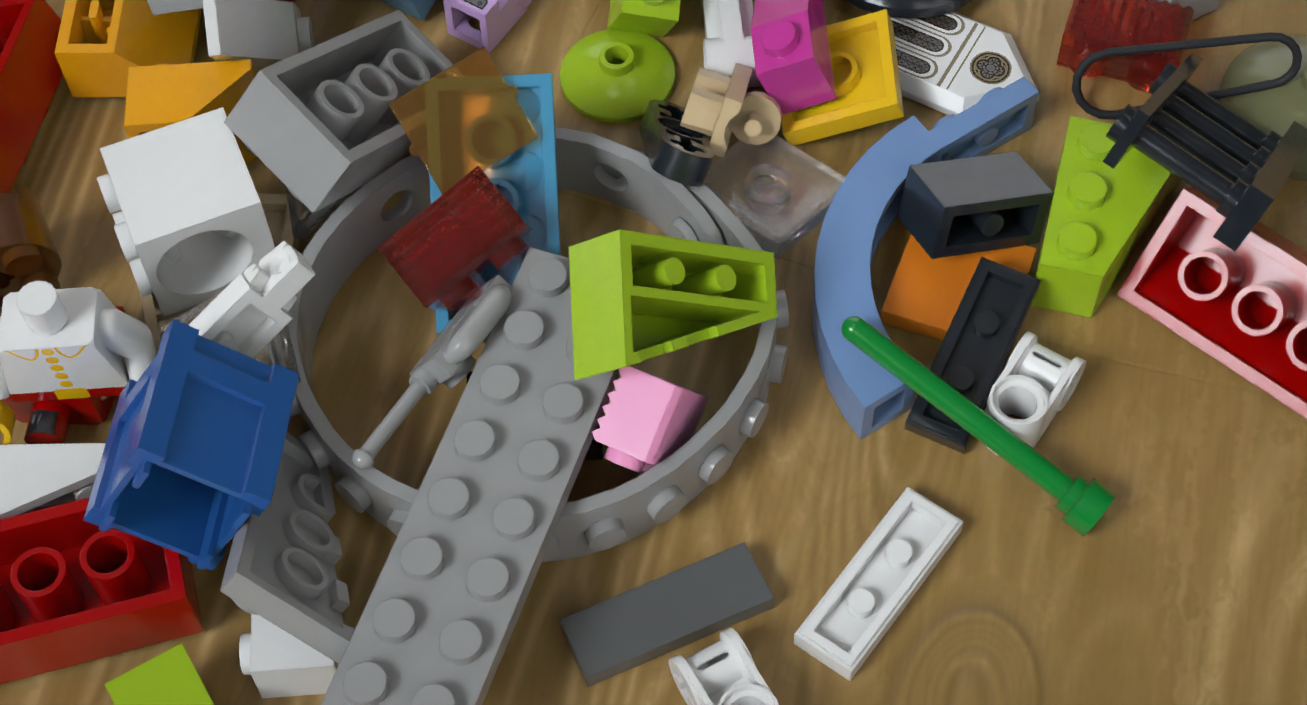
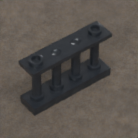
(1209, 149)

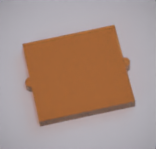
(463, 119)

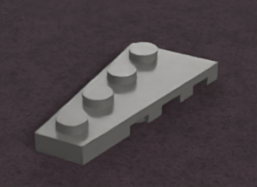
(288, 557)

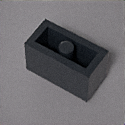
(974, 204)

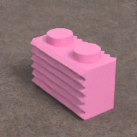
(647, 419)

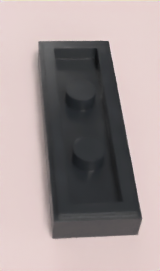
(976, 347)

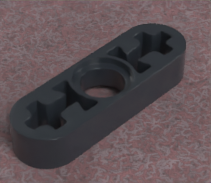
(673, 149)

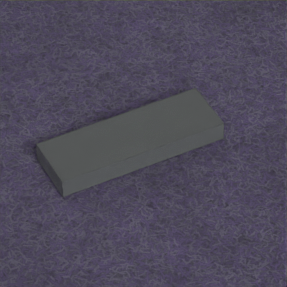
(666, 614)

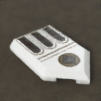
(954, 60)

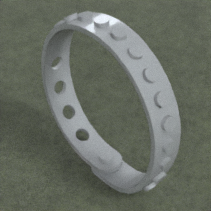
(600, 519)

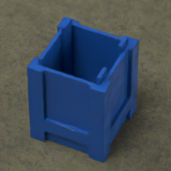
(193, 447)

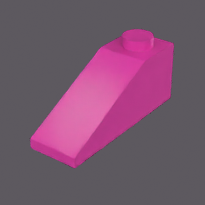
(792, 52)

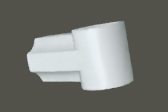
(728, 37)

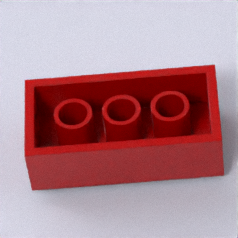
(85, 592)

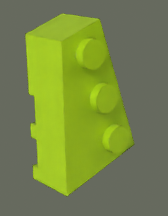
(1095, 218)
(660, 294)

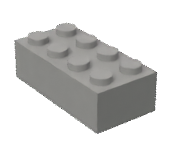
(327, 111)

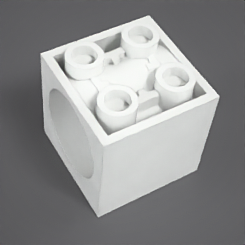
(185, 209)

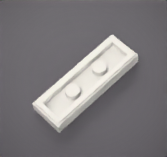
(878, 583)

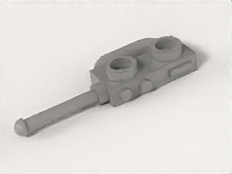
(445, 361)

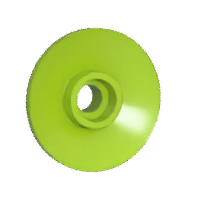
(616, 75)

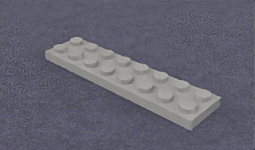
(481, 510)

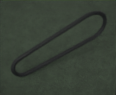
(1184, 45)

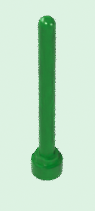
(1077, 498)

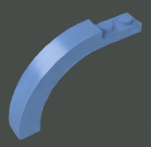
(858, 222)

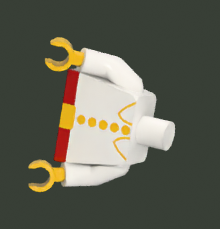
(66, 347)

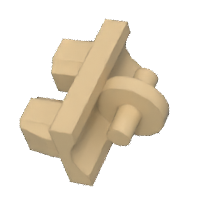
(722, 107)

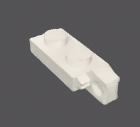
(256, 302)

